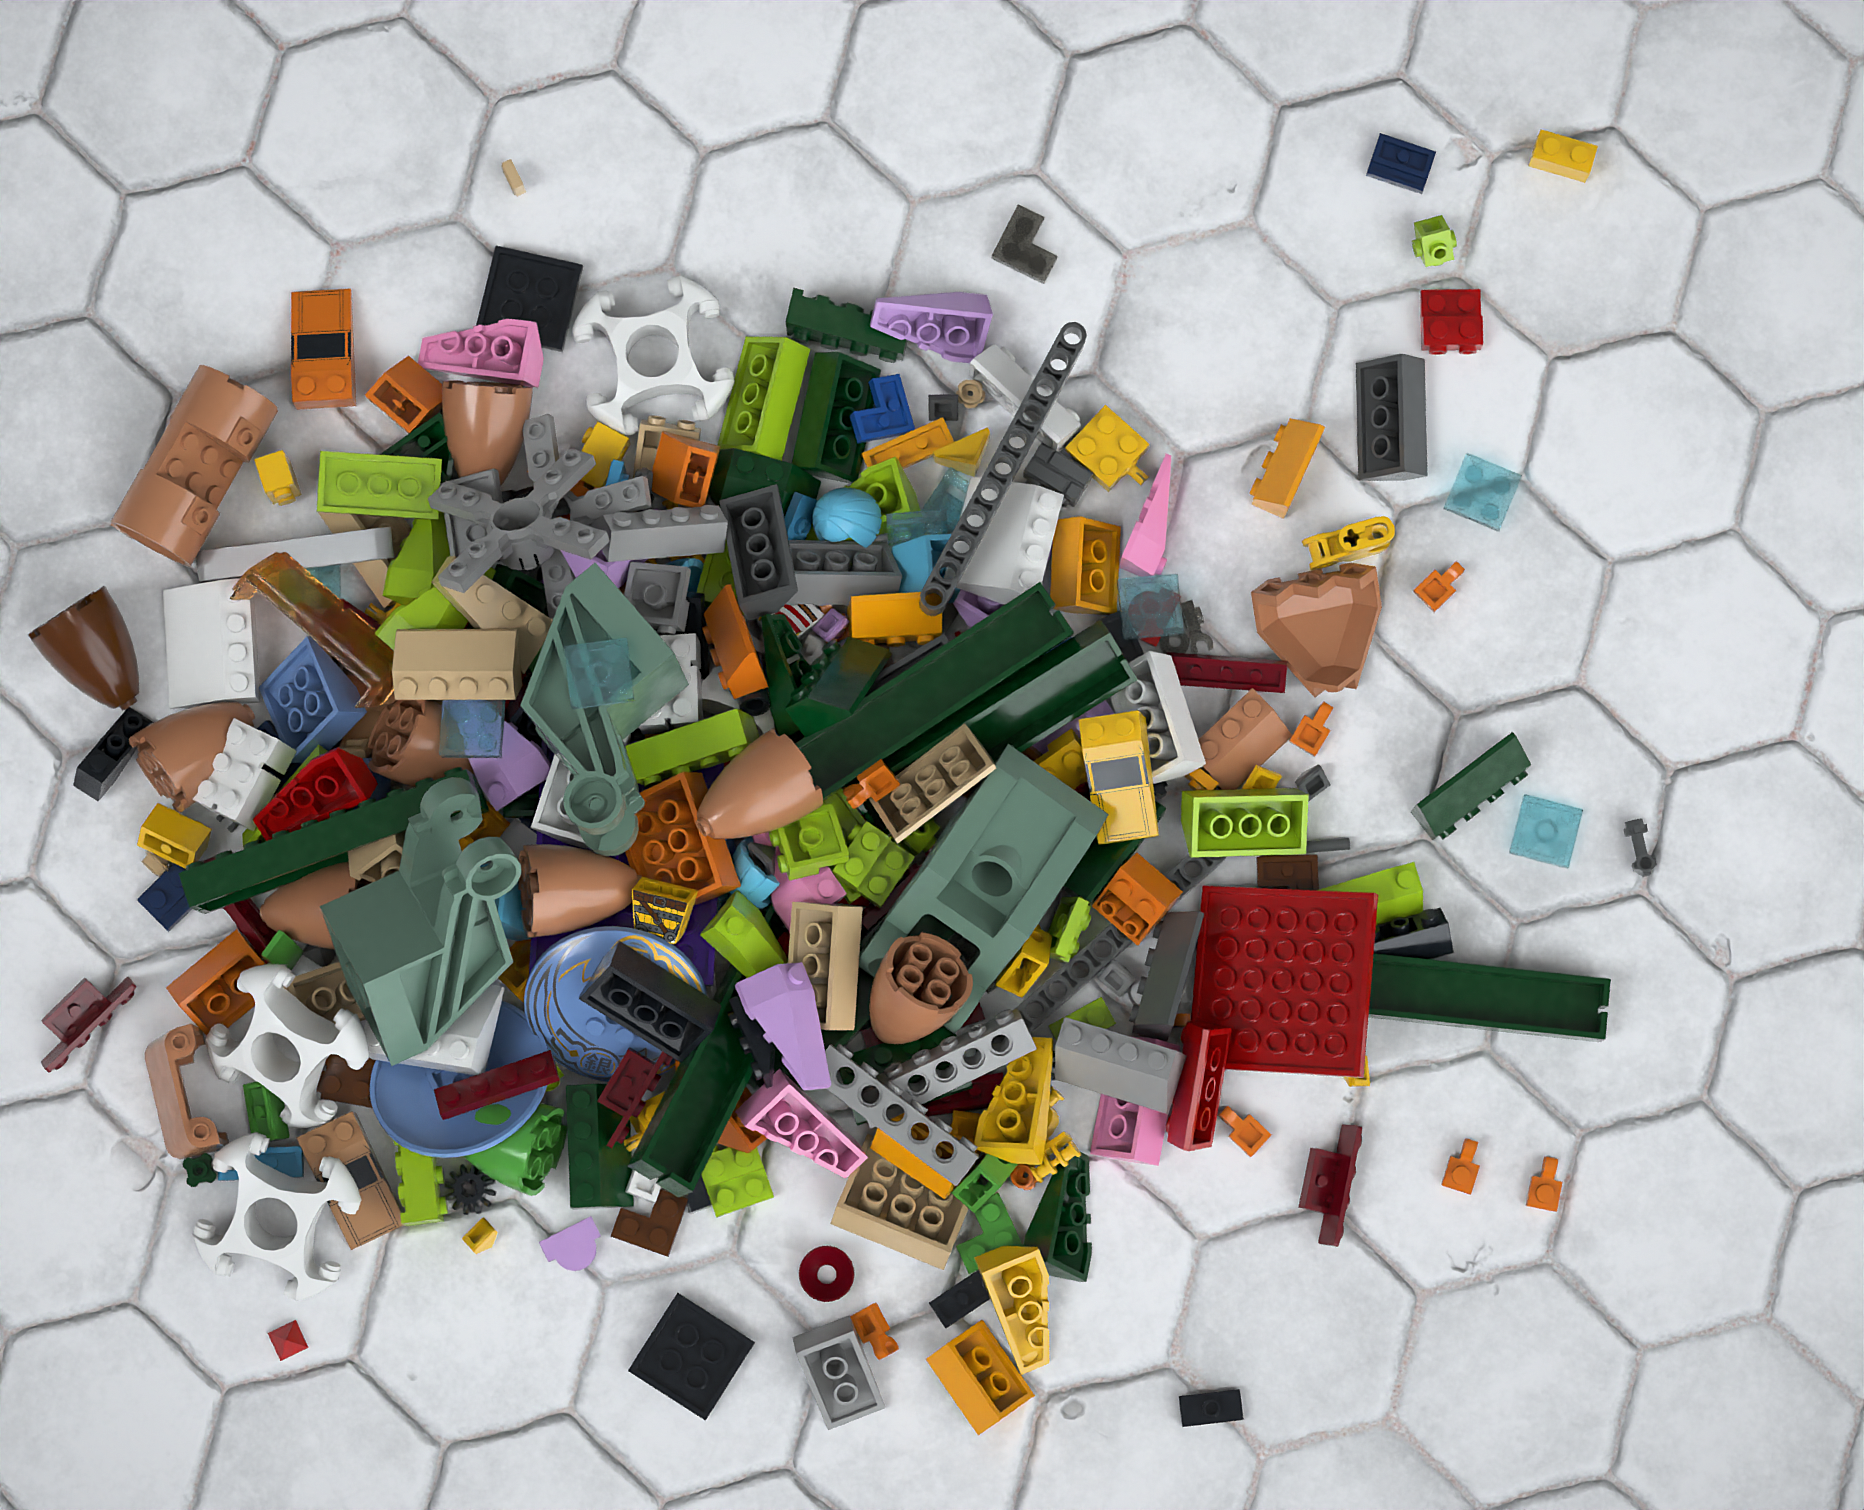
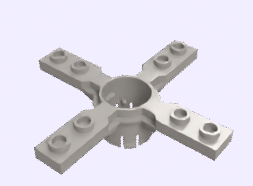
(623, 496)
(529, 515)

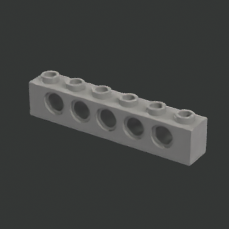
(961, 1068)
(951, 1168)

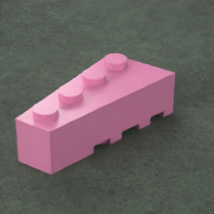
(795, 1120)

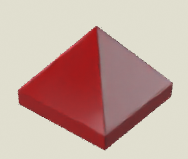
(288, 1340)

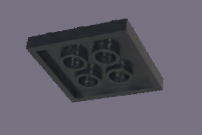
(531, 290)
(691, 1356)

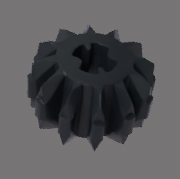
(459, 1189)

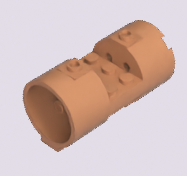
(194, 464)

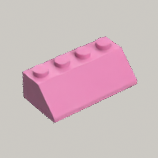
(1130, 1130)

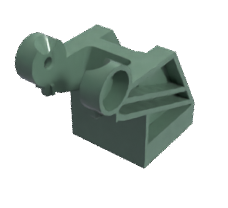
(590, 739)
(995, 869)
(431, 933)

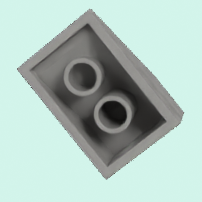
(838, 1372)

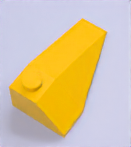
(1018, 1113)
(1019, 1295)

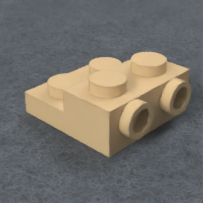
(650, 435)

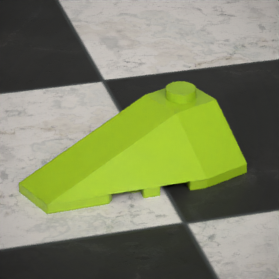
(888, 487)
(418, 560)
(428, 611)
(1397, 890)
(744, 937)

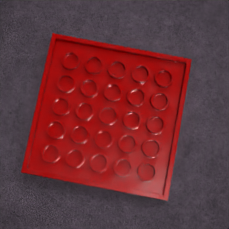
(1287, 977)

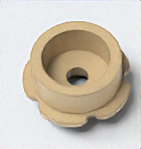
(978, 394)
(155, 863)

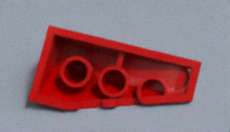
(323, 786)

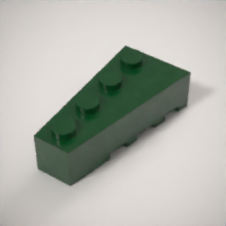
(839, 326)

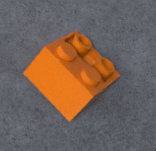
(407, 394)
(684, 469)
(1137, 898)

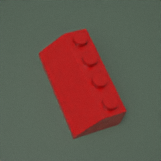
(1199, 1086)

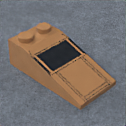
(347, 1140)

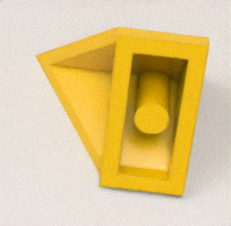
(965, 453)

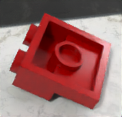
(1451, 321)

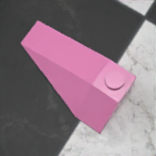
(494, 352)
(1147, 541)
(811, 889)

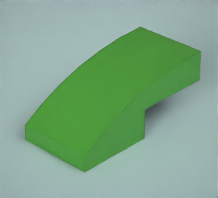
(282, 951)

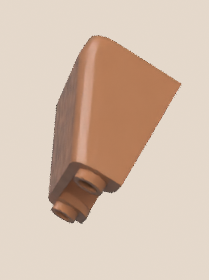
(181, 1133)

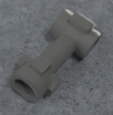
(1644, 862)

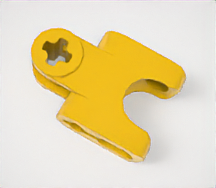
(1360, 533)

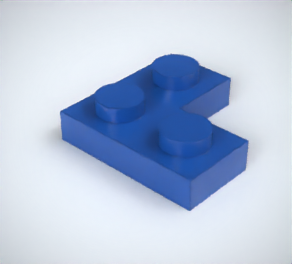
(891, 413)

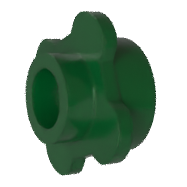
(207, 1173)

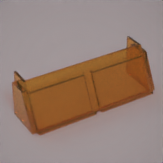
(324, 620)

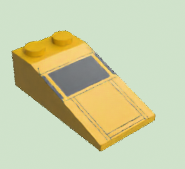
(1120, 775)

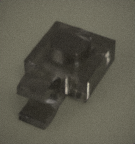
(1192, 620)

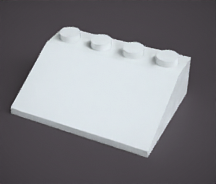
(1015, 544)
(210, 645)
(463, 1045)

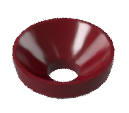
(809, 1273)

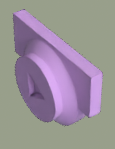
(574, 1246)

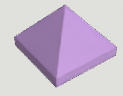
(831, 626)

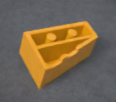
(912, 1165)

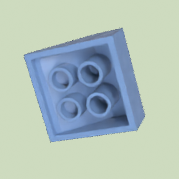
(310, 700)

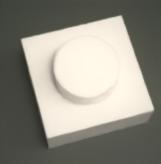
(643, 1187)

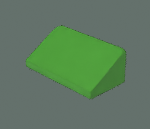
(264, 1112)

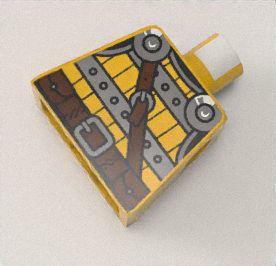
(662, 908)

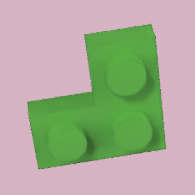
(996, 1229)

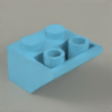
(917, 559)

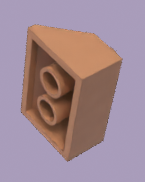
(1242, 740)

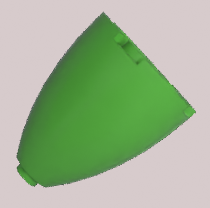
(528, 1153)

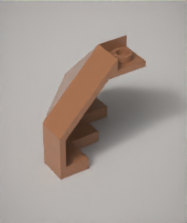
(1321, 623)

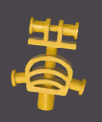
(1055, 1144)

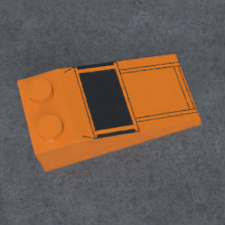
(322, 349)

